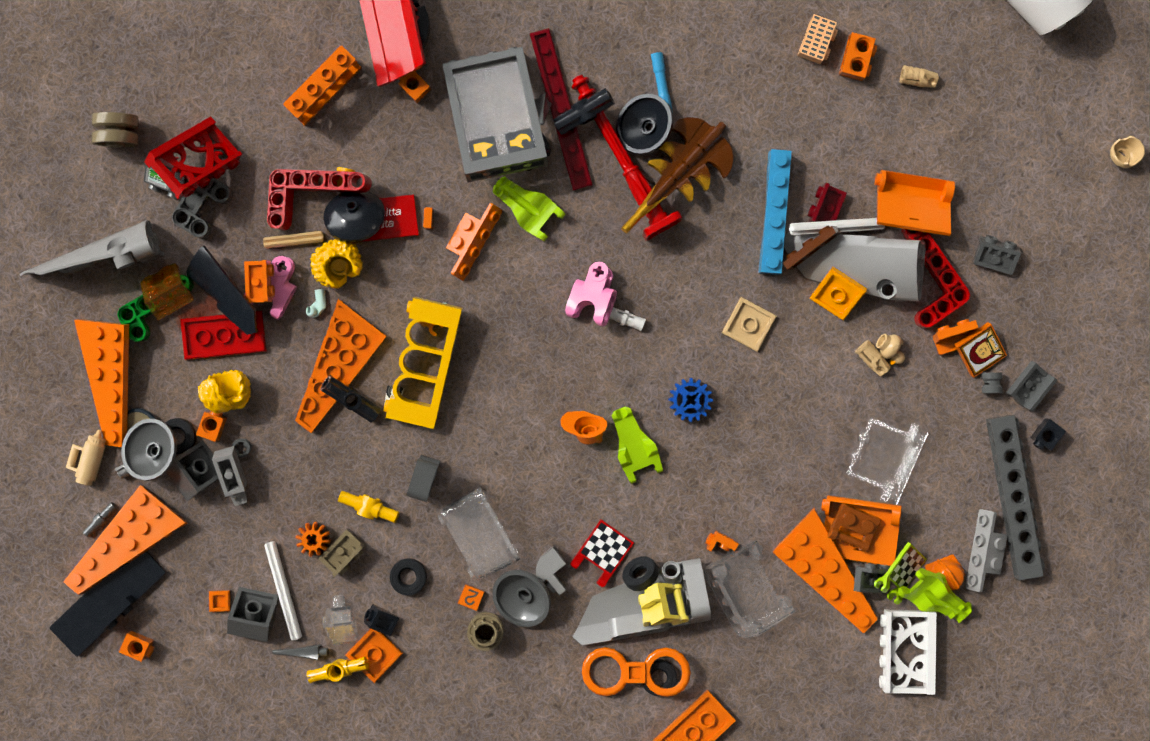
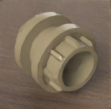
(478, 641)

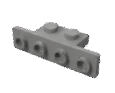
(986, 551)

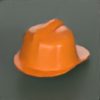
(585, 426)
(950, 568)

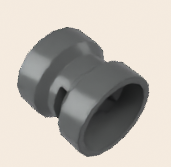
(992, 382)

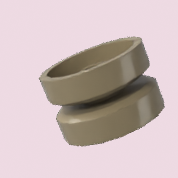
(115, 129)

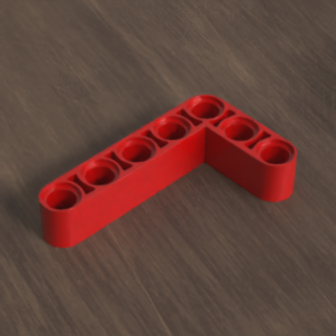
(310, 183)
(937, 273)

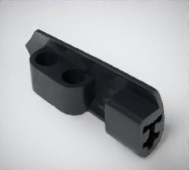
(230, 301)

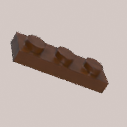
(810, 247)

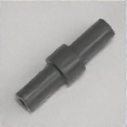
(99, 519)

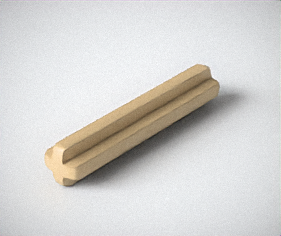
(293, 239)

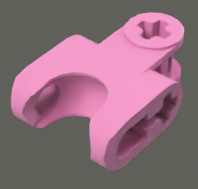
(283, 288)
(594, 292)

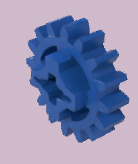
(696, 406)

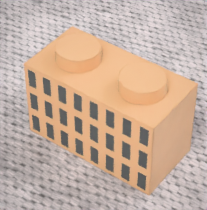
(817, 39)

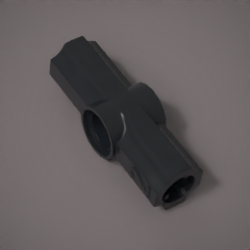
(583, 111)
(341, 392)

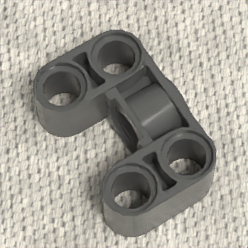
(193, 205)
(423, 478)

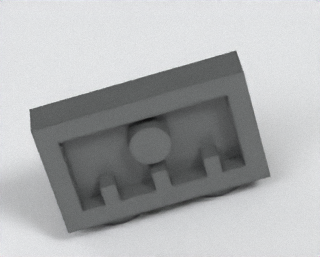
(997, 254)

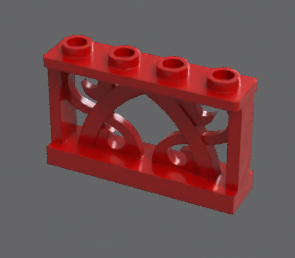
(198, 133)

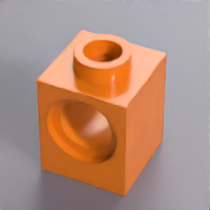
(418, 93)
(204, 430)
(128, 646)

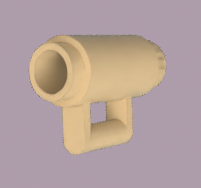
(89, 460)

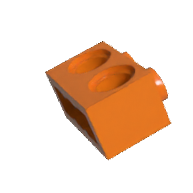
(853, 55)

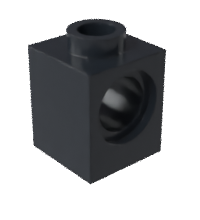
(1055, 431)

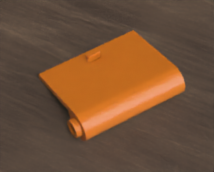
(914, 202)
(885, 539)

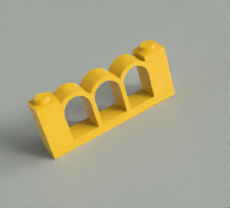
(413, 411)

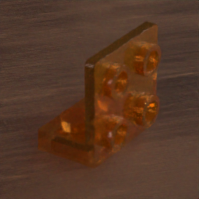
(165, 291)

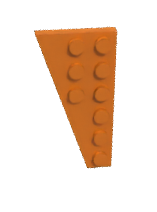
(106, 361)

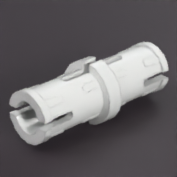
(627, 318)

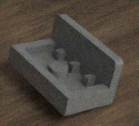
(1031, 386)
(867, 575)

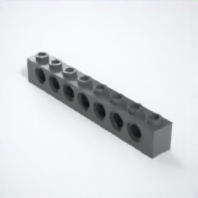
(1035, 566)

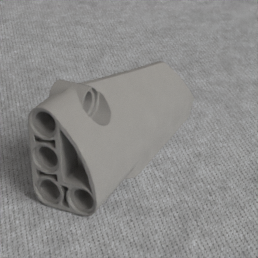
(119, 245)
(868, 261)
(619, 616)

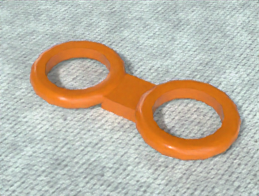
(636, 672)

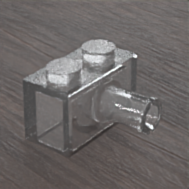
(340, 622)

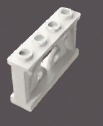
(927, 673)

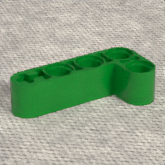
(140, 313)

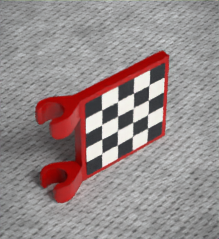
(604, 549)

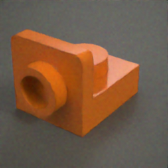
(724, 541)

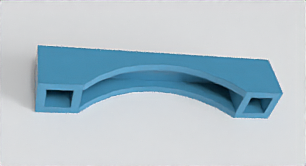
(775, 212)

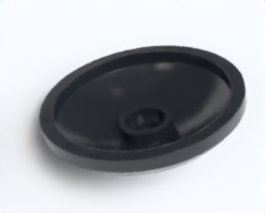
(636, 119)
(354, 223)

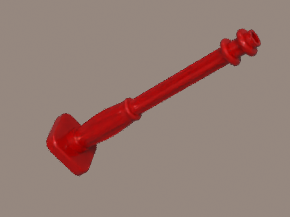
(639, 186)

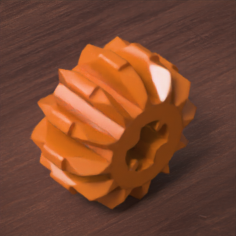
(320, 539)

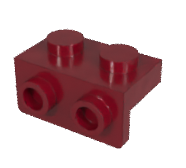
(827, 204)

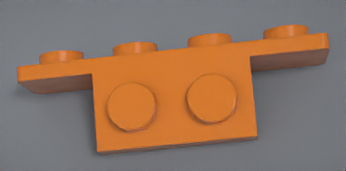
(470, 239)

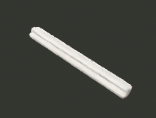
(843, 225)
(283, 590)

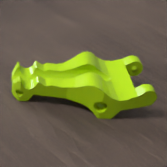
(529, 207)
(635, 447)
(934, 595)

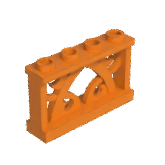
(322, 85)

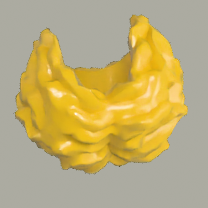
(335, 262)
(225, 391)

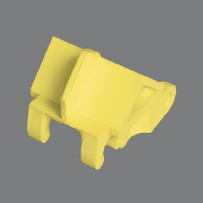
(656, 608)

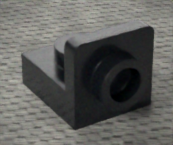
(380, 620)

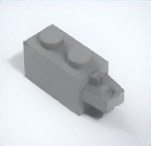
(230, 474)

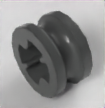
(246, 443)

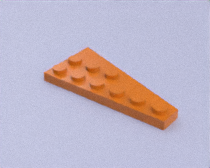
(343, 354)
(132, 532)
(822, 566)

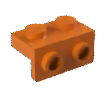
(258, 281)
(947, 336)

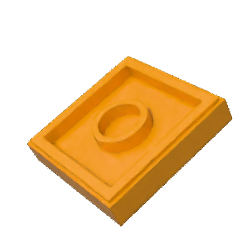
(838, 293)

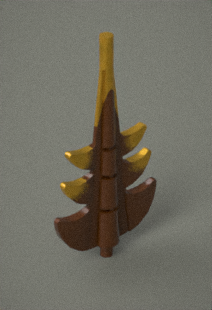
(702, 146)

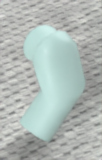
(319, 305)

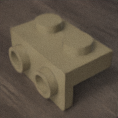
(342, 552)

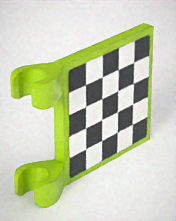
(901, 571)

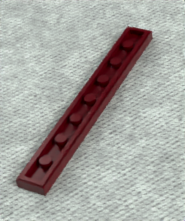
(558, 96)

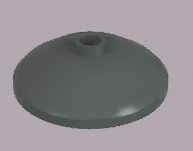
(140, 449)
(515, 604)

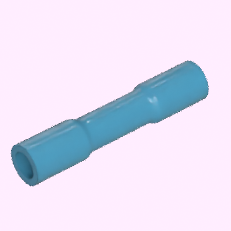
(659, 70)

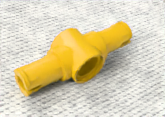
(368, 507)
(347, 668)

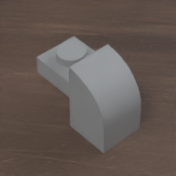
(546, 567)

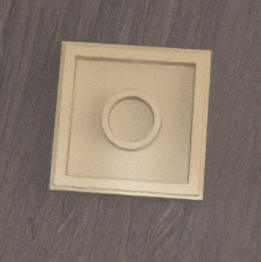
(749, 324)

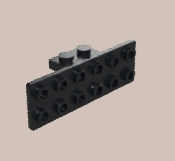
(106, 603)

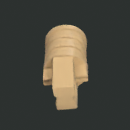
(918, 77)
(873, 358)

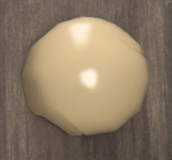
(1133, 151)

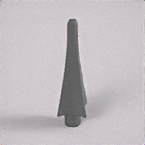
(542, 107)
(311, 652)

